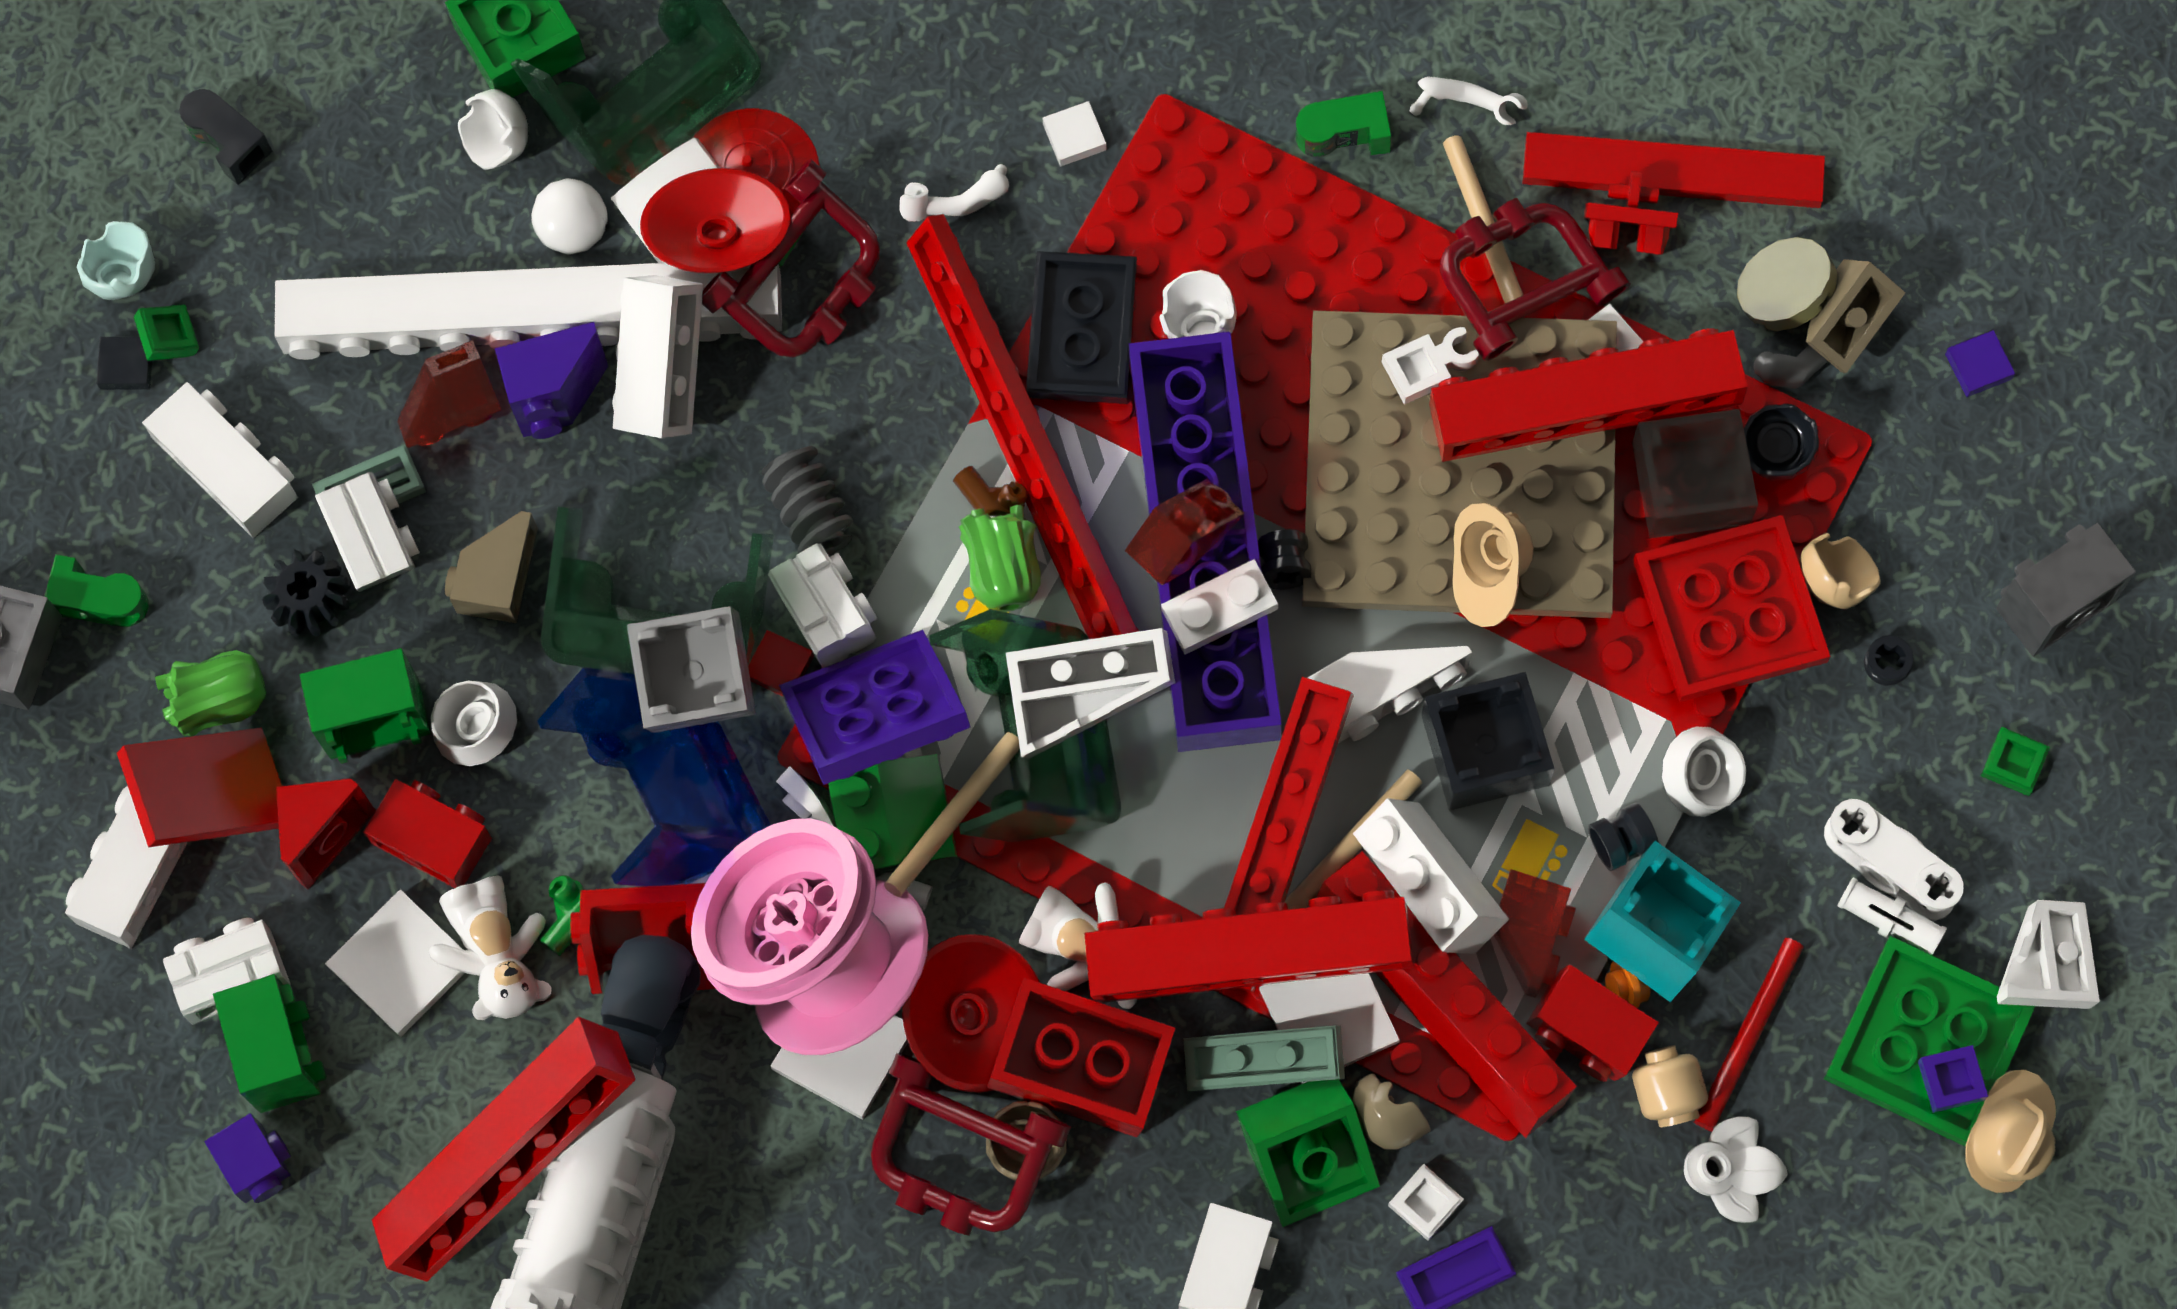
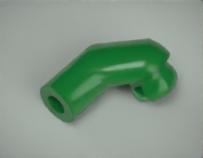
(566, 900)

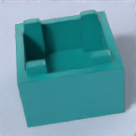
(1662, 921)

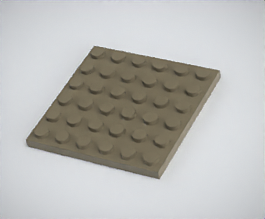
(1389, 505)

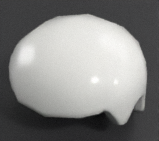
(493, 129)
(569, 216)
(1197, 305)

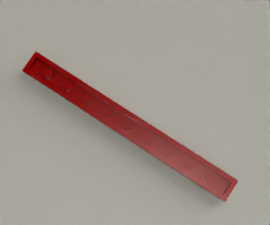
(1019, 430)

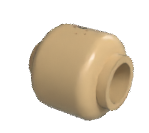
(1670, 1087)

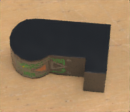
(217, 123)

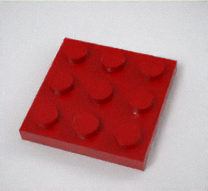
(1731, 608)

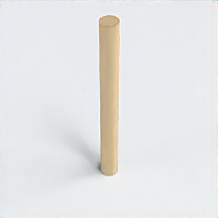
(1478, 206)
(952, 815)
(1348, 846)

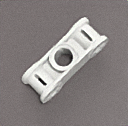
(1893, 859)

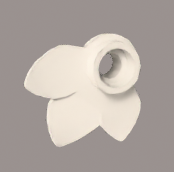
(1742, 1166)

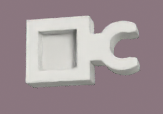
(1422, 365)

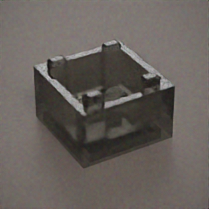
(1694, 473)

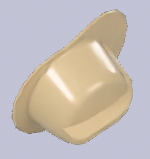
(1488, 560)
(2012, 1133)

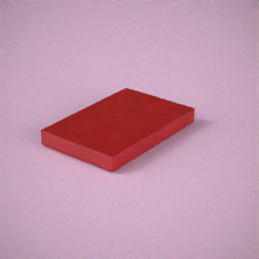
(202, 786)

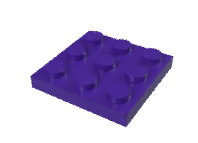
(874, 707)

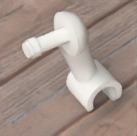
(1467, 92)
(917, 204)

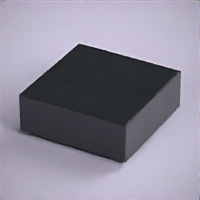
(123, 364)

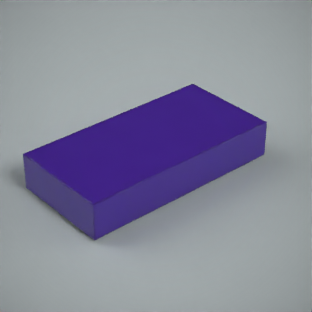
(1457, 1272)

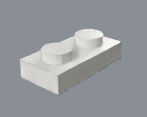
(1219, 606)

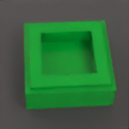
(166, 332)
(2015, 761)

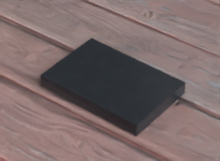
(1081, 327)

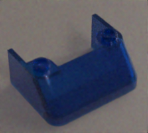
(682, 774)

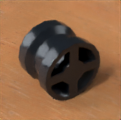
(1284, 558)

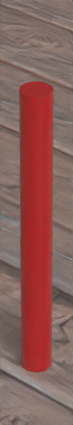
(1749, 1033)

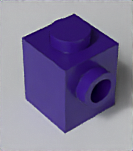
(250, 1159)

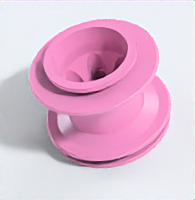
(809, 936)

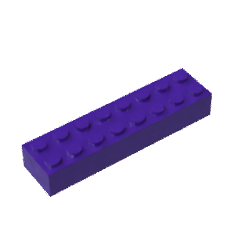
(1188, 435)

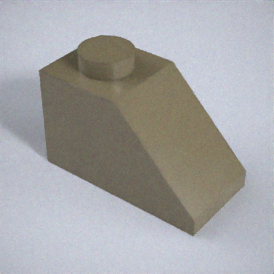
(1853, 313)
(494, 571)

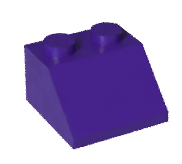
(551, 377)

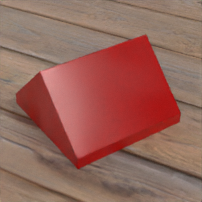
(318, 824)

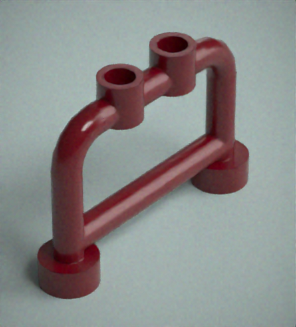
(1511, 223)
(851, 287)
(919, 1193)

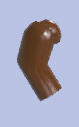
(994, 500)

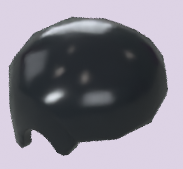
(1781, 441)

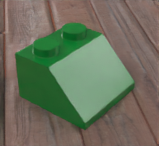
(892, 807)
(1308, 1149)

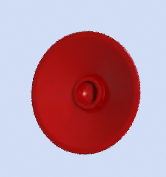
(759, 144)
(715, 220)
(964, 1008)

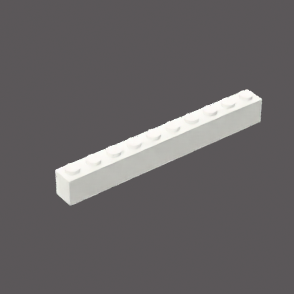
(477, 306)

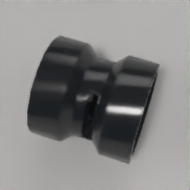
(1622, 836)

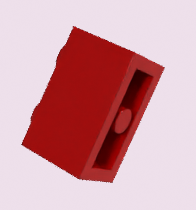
(428, 833)
(1591, 1024)

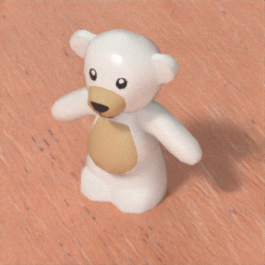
(481, 921)
(1059, 929)

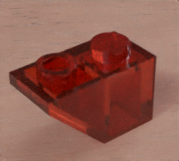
(447, 395)
(1183, 530)
(1536, 916)

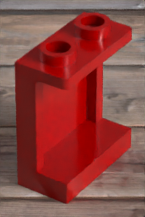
(621, 914)

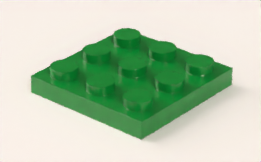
(1918, 1010)

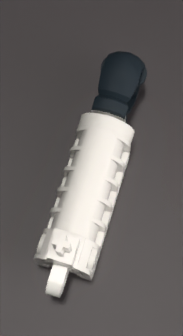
(605, 1182)

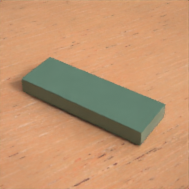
(1264, 1058)

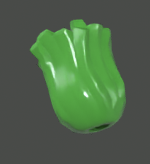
(1001, 558)
(212, 691)

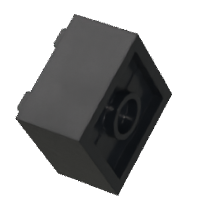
(1487, 741)

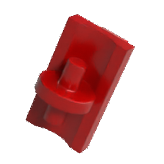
(1653, 224)

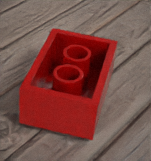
(1081, 1057)

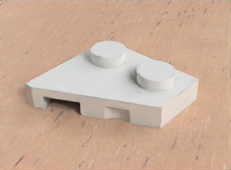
(2052, 959)

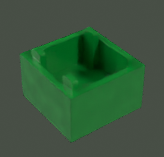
(513, 29)
(365, 704)
(268, 1043)

